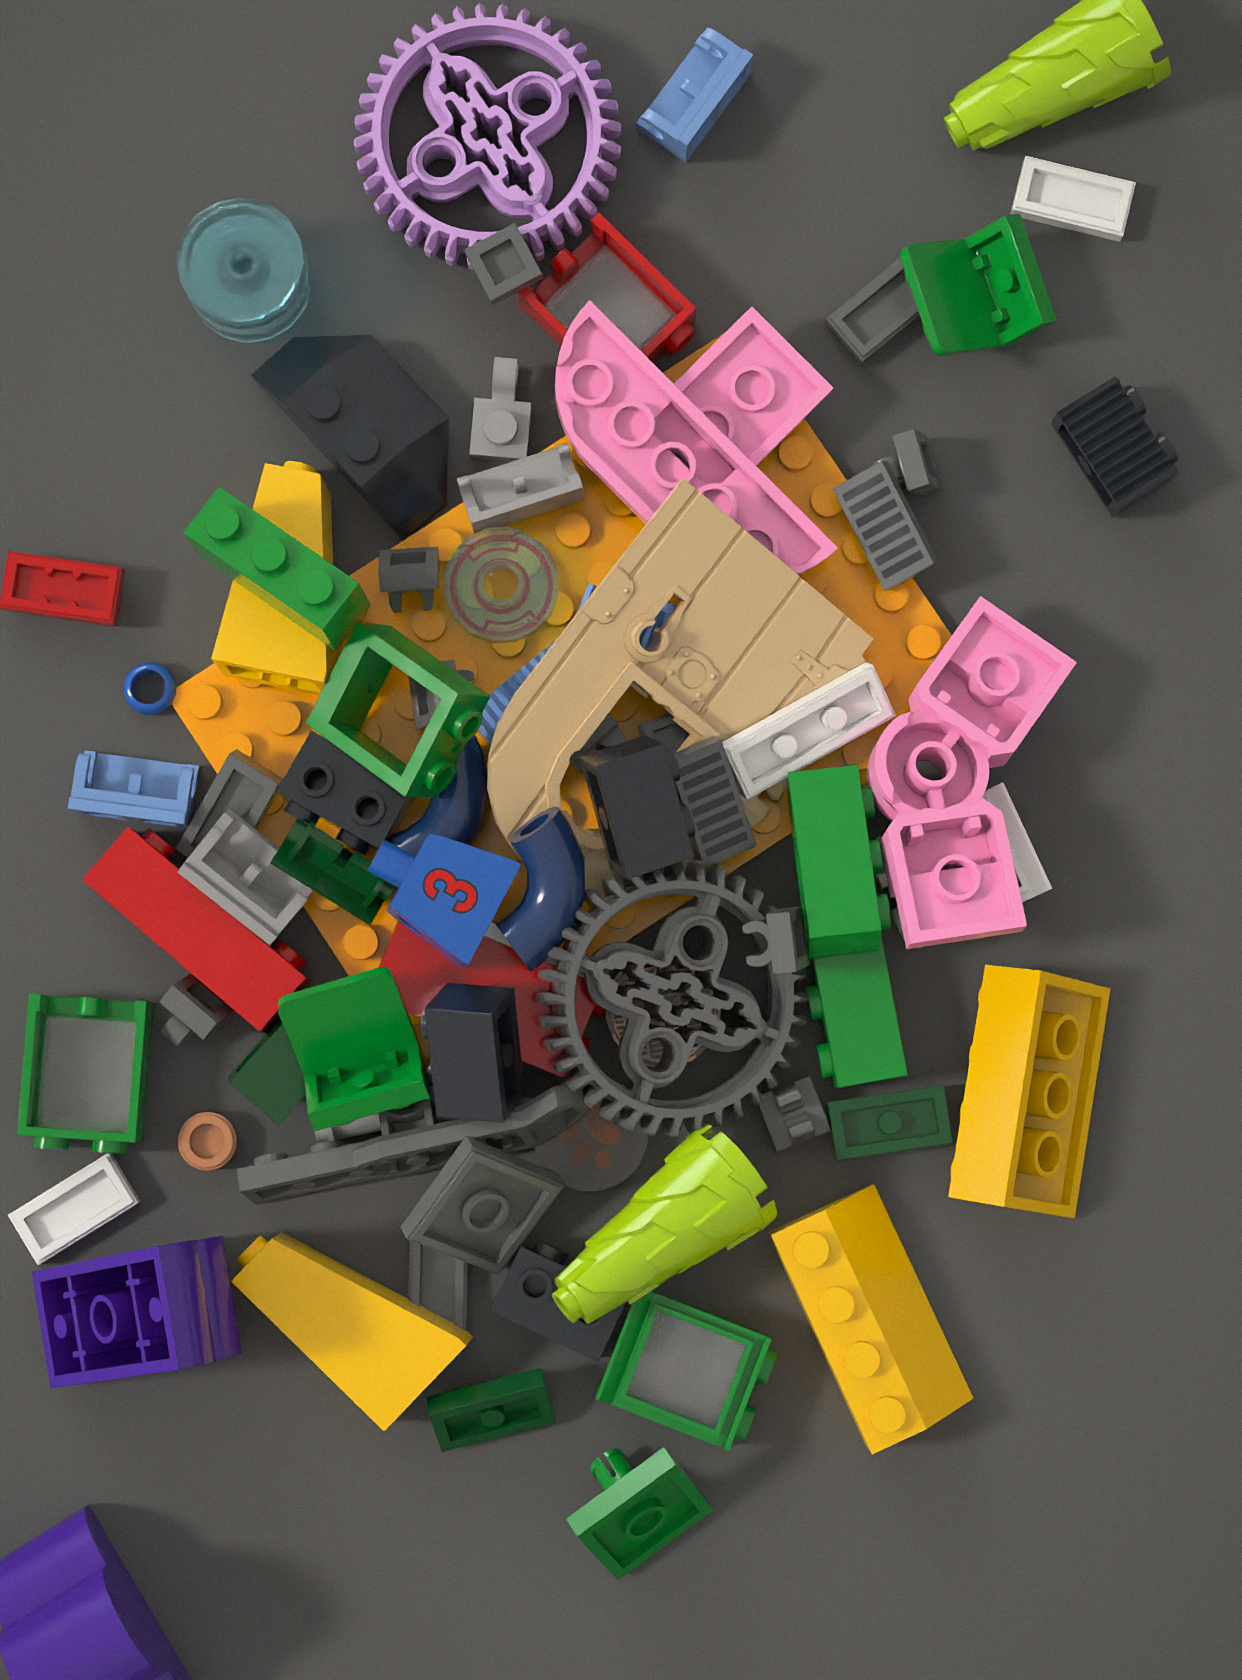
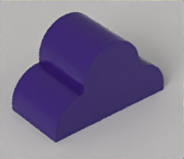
(137, 1313)
(77, 1611)

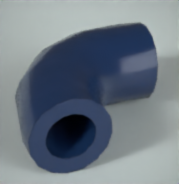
(459, 808)
(553, 886)

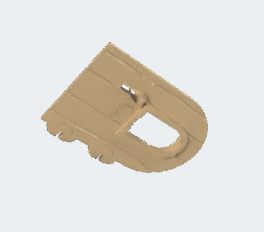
(723, 660)

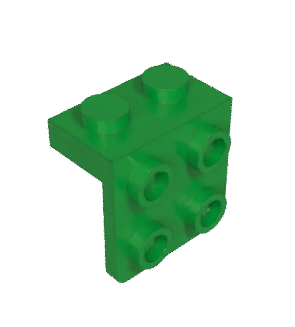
(978, 289)
(354, 1048)

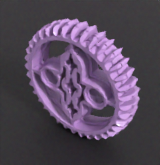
(487, 110)

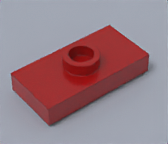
(62, 589)

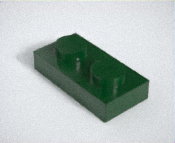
(889, 1122)
(491, 1409)

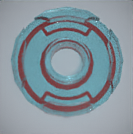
(509, 618)

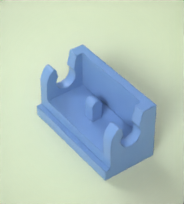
(696, 94)
(134, 789)

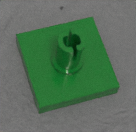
(637, 1510)

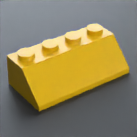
(1029, 1091)
(871, 1318)

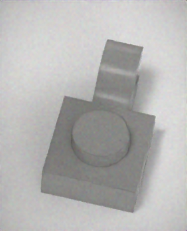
(501, 423)

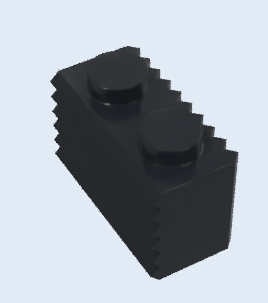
(1116, 445)

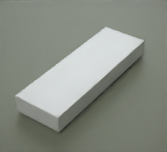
(807, 730)

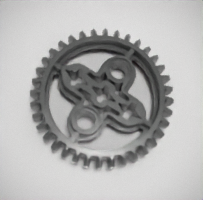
(635, 1102)

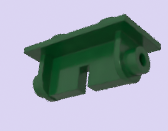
(332, 871)

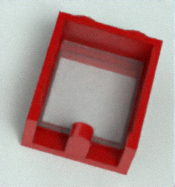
(620, 286)

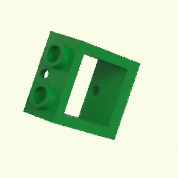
(354, 688)

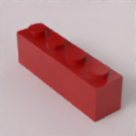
(196, 930)

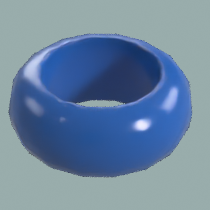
(143, 669)

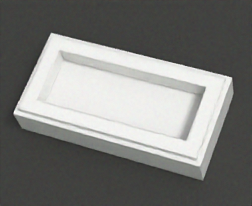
(1073, 198)
(74, 1208)

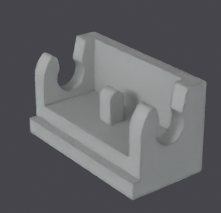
(521, 489)
(237, 874)

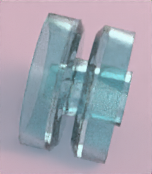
(230, 240)

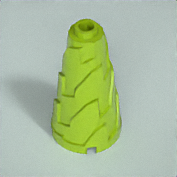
(1074, 64)
(672, 1222)

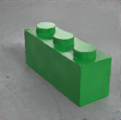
(277, 568)
(836, 861)
(857, 1018)

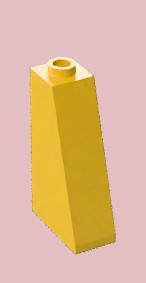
(254, 637)
(349, 1325)

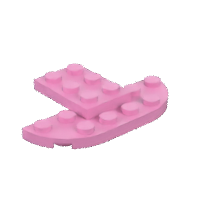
(704, 428)

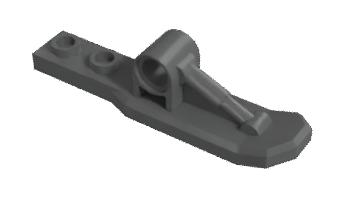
(408, 1145)

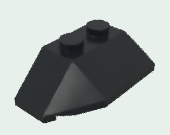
(365, 422)

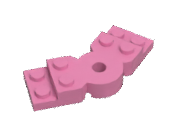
(968, 713)

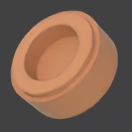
(208, 1141)

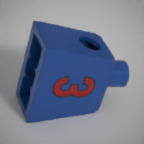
(445, 892)

